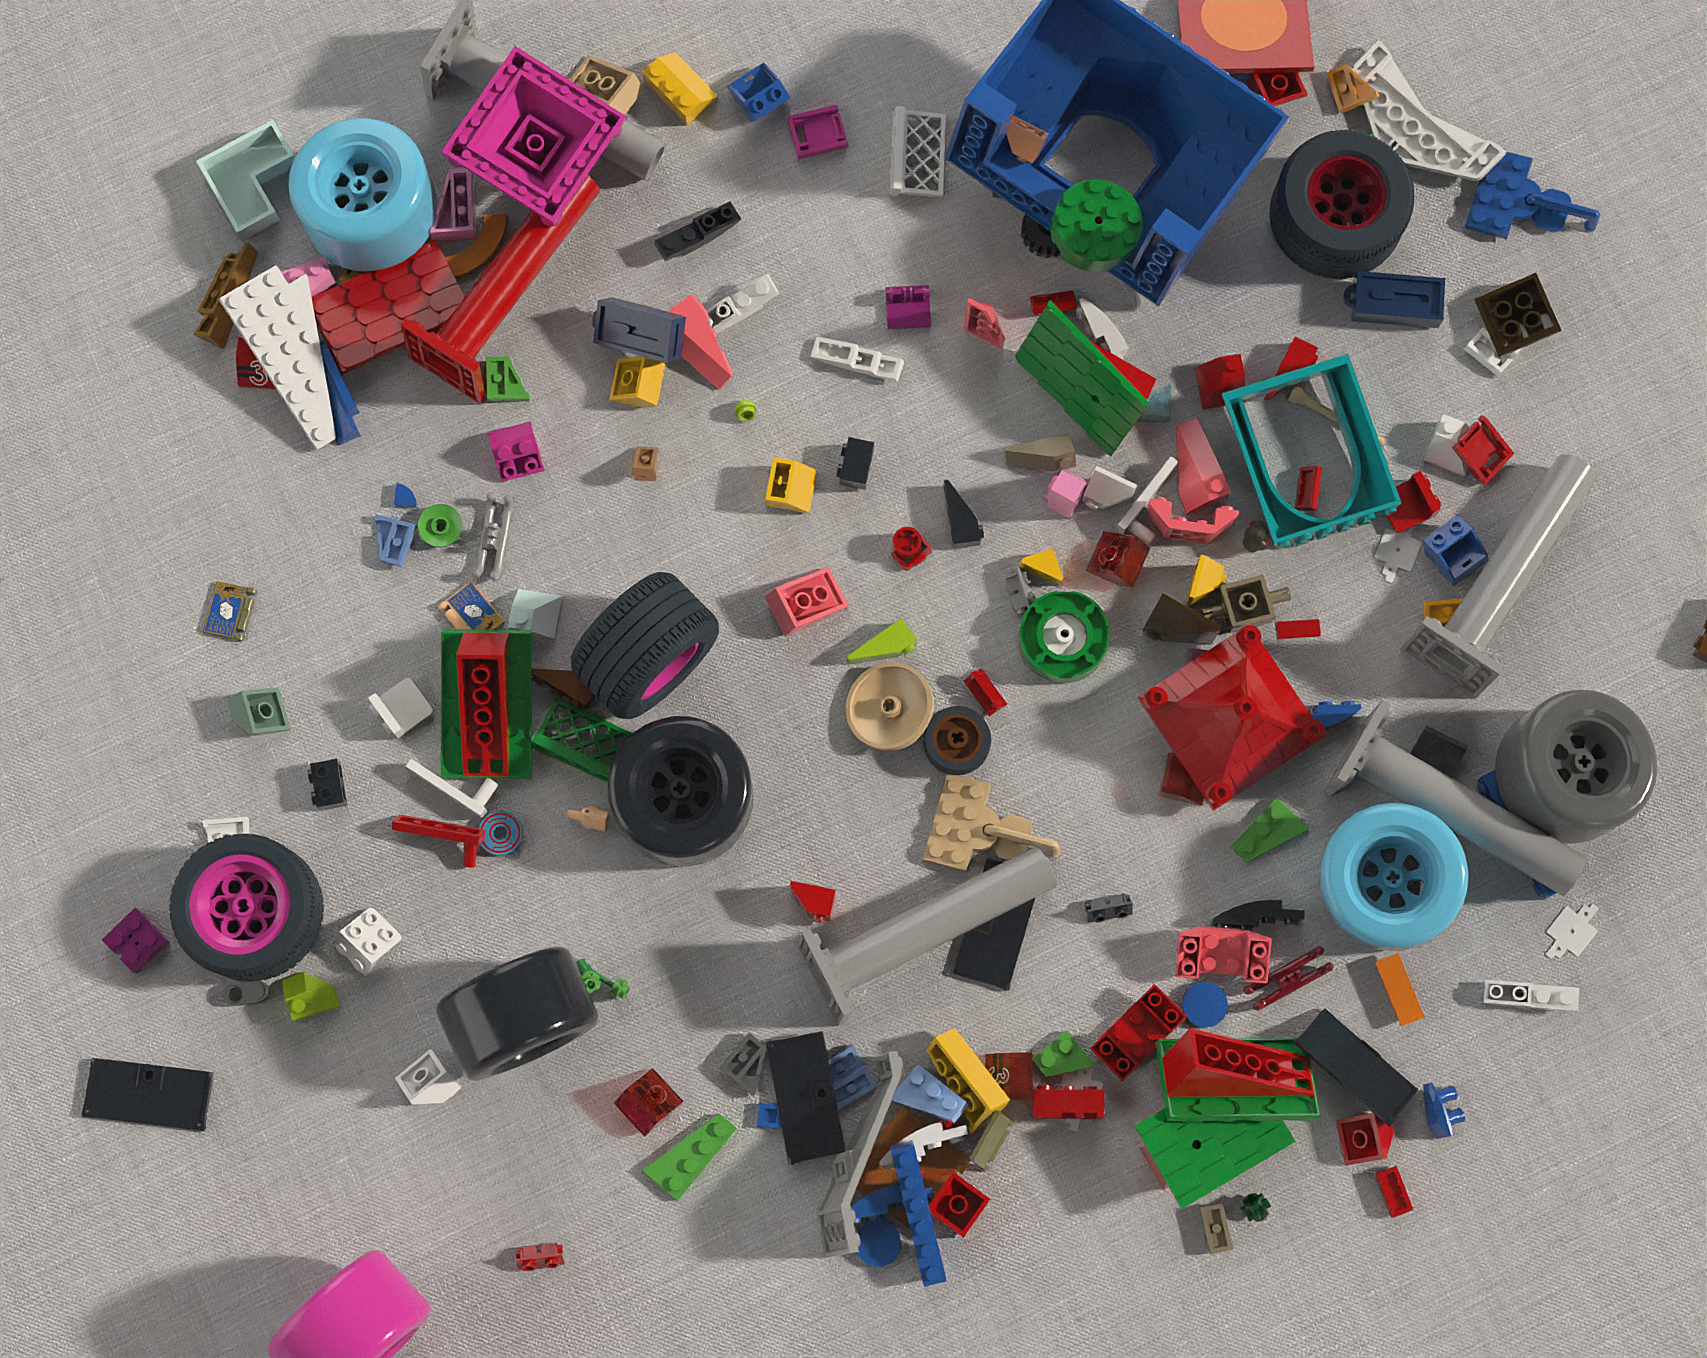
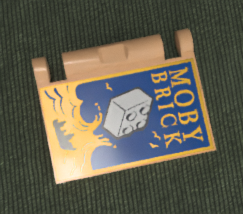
(471, 610)

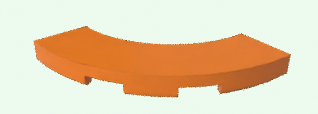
(482, 249)

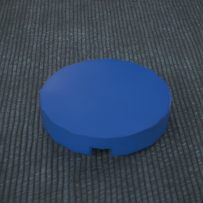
(1204, 1004)
(878, 1243)

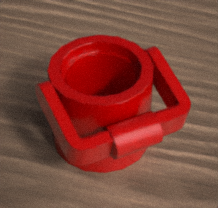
(907, 545)

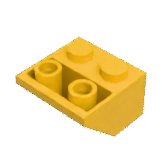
(790, 485)

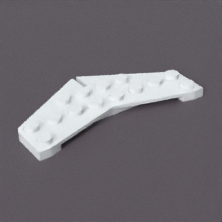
(1419, 137)

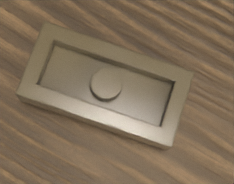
(1216, 1228)

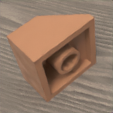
(1025, 140)

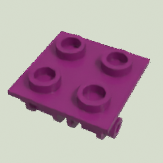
(908, 307)

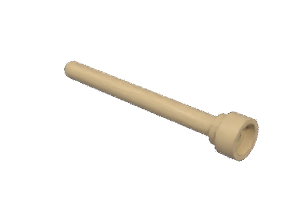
(1298, 396)

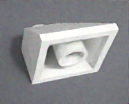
(1440, 448)
(1107, 490)
(428, 1080)

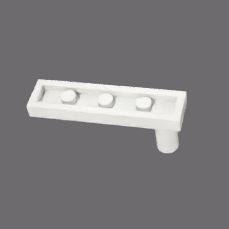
(1129, 520)
(474, 805)

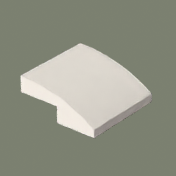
(1484, 351)

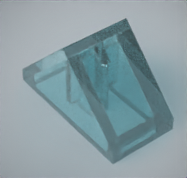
(1158, 407)

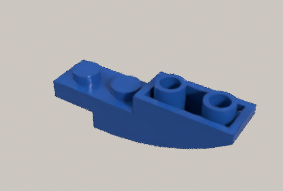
(1334, 715)
(876, 1203)

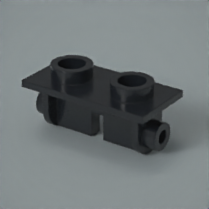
(1119, 907)

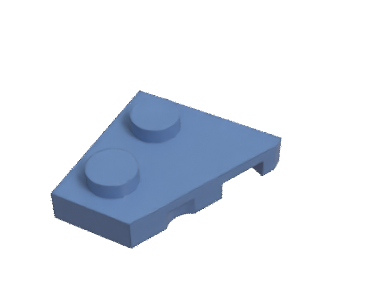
(394, 539)

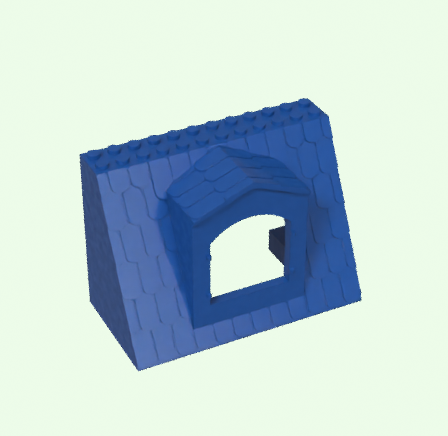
(1123, 67)

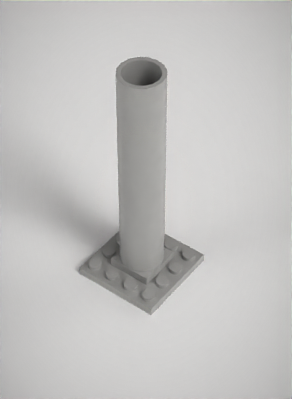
(476, 62)
(1459, 646)
(1455, 805)
(923, 928)

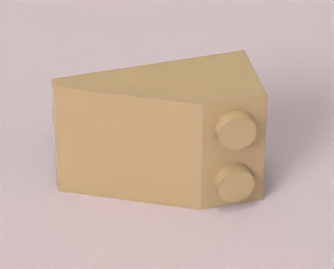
(608, 83)

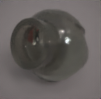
(1256, 537)

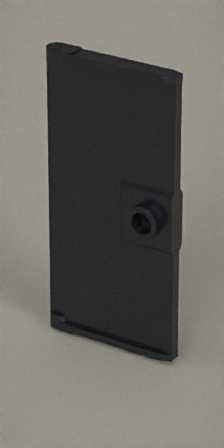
(993, 948)
(1356, 1067)
(148, 1094)
(805, 1097)

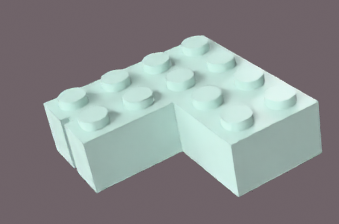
(239, 171)

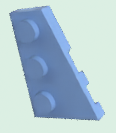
(927, 1094)

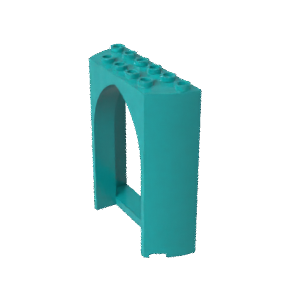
(1372, 483)

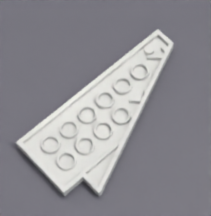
(283, 335)

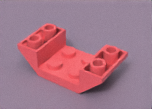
(1180, 529)
(1223, 952)

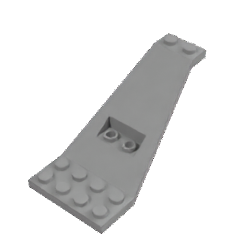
(834, 1212)

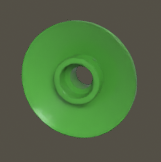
(432, 518)

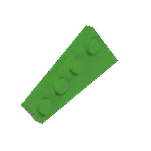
(686, 1160)

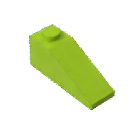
(888, 644)

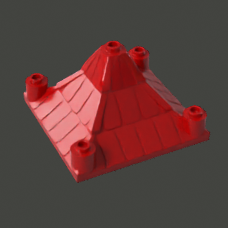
(1231, 716)

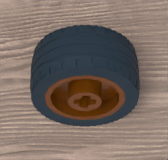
(965, 755)

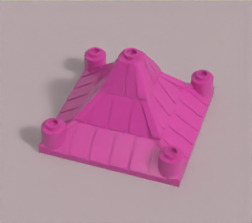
(534, 135)

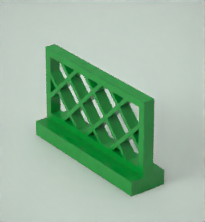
(570, 755)

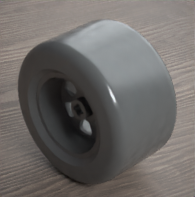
(1611, 742)

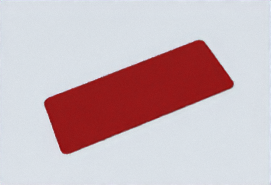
(1298, 629)

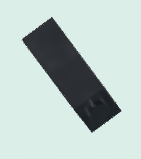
(962, 521)

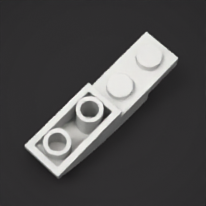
(742, 304)
(1101, 329)
(1531, 995)
(927, 1136)

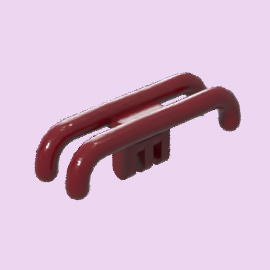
(1289, 978)

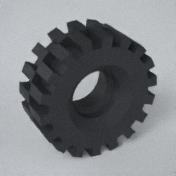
(1036, 239)

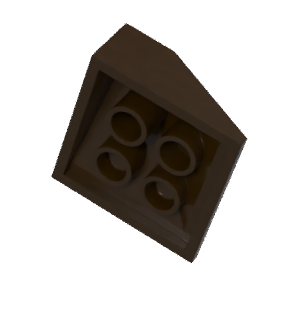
(1517, 315)
(1178, 623)

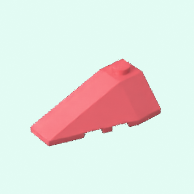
(983, 322)
(700, 343)
(1198, 469)

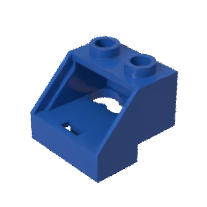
(760, 93)
(1455, 563)

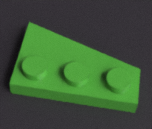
(1268, 831)

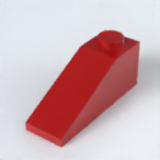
(1298, 356)

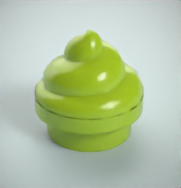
(745, 410)

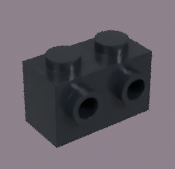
(856, 463)
(327, 784)

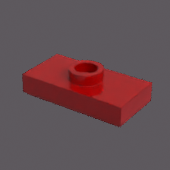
(1062, 300)
(1308, 488)
(1393, 1191)

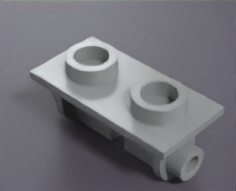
(1020, 581)

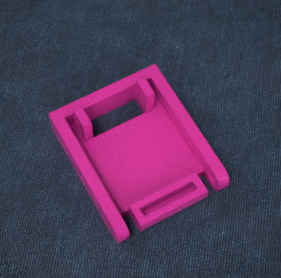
(821, 131)

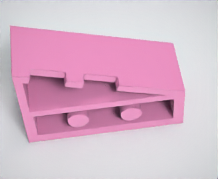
(456, 211)
(318, 273)

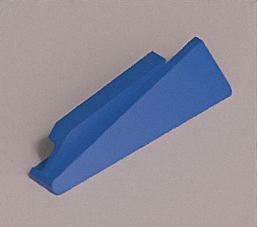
(340, 399)

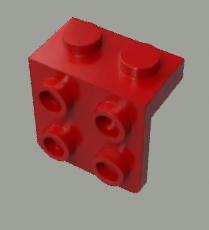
(1416, 504)

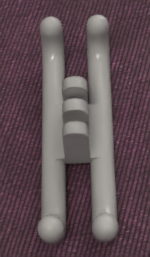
(494, 537)

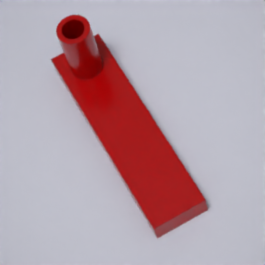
(468, 835)

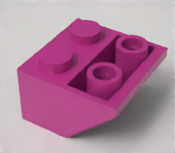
(516, 451)

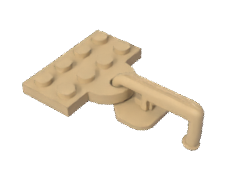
(961, 824)

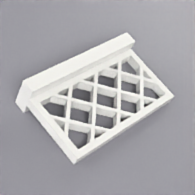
(899, 147)

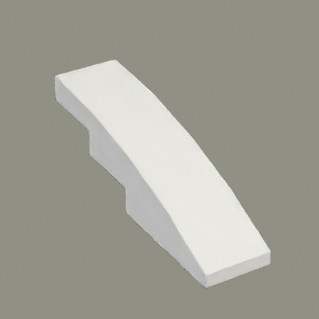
(857, 359)

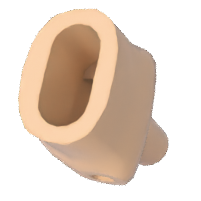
(591, 817)

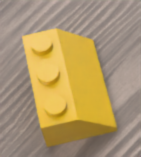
(679, 87)

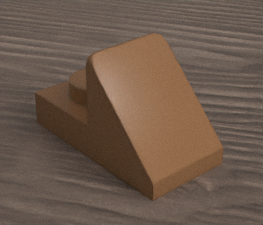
(645, 463)

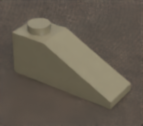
(1043, 454)

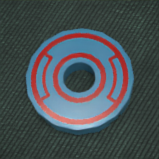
(510, 842)

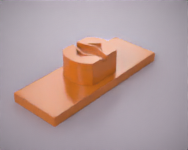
(1399, 989)

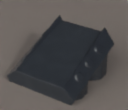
(1439, 750)

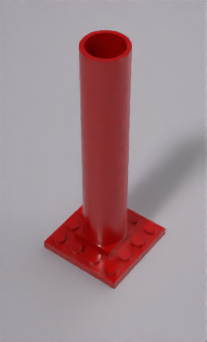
(492, 297)

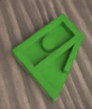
(503, 381)
(1062, 1057)

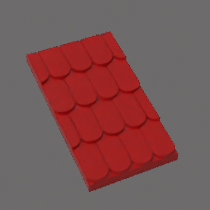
(366, 312)

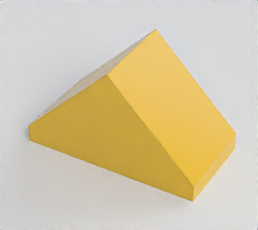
(1044, 565)

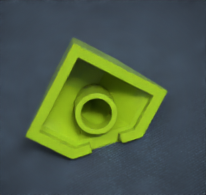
(308, 996)

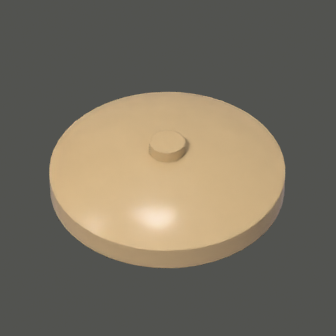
(889, 706)

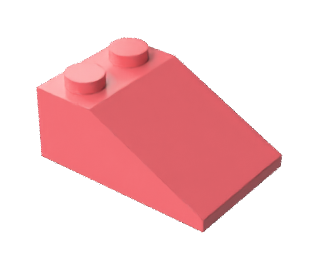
(806, 601)

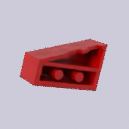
(1068, 1103)

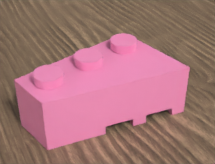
(1065, 492)

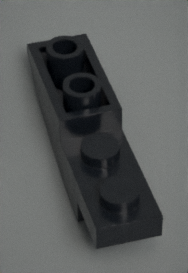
(699, 232)
(1248, 915)

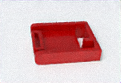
(1478, 446)

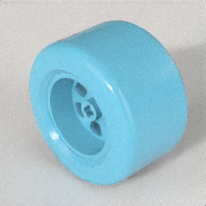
(343, 163)
(1410, 832)

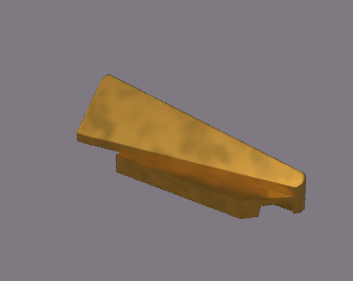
(232, 273)

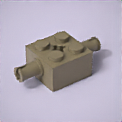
(1253, 592)

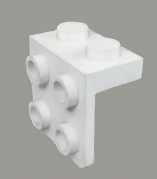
(401, 707)
(366, 940)

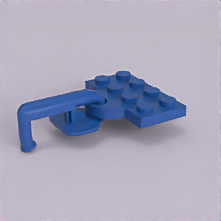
(1502, 197)

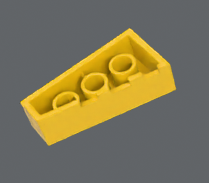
(967, 1078)

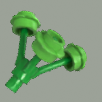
(591, 980)

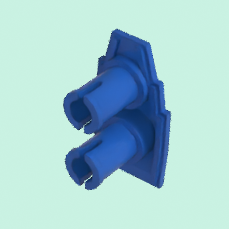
(1437, 1116)

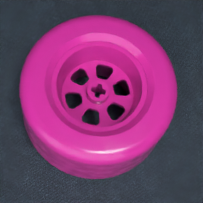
(356, 1314)

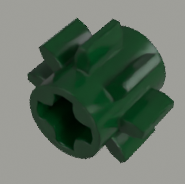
(1255, 1207)

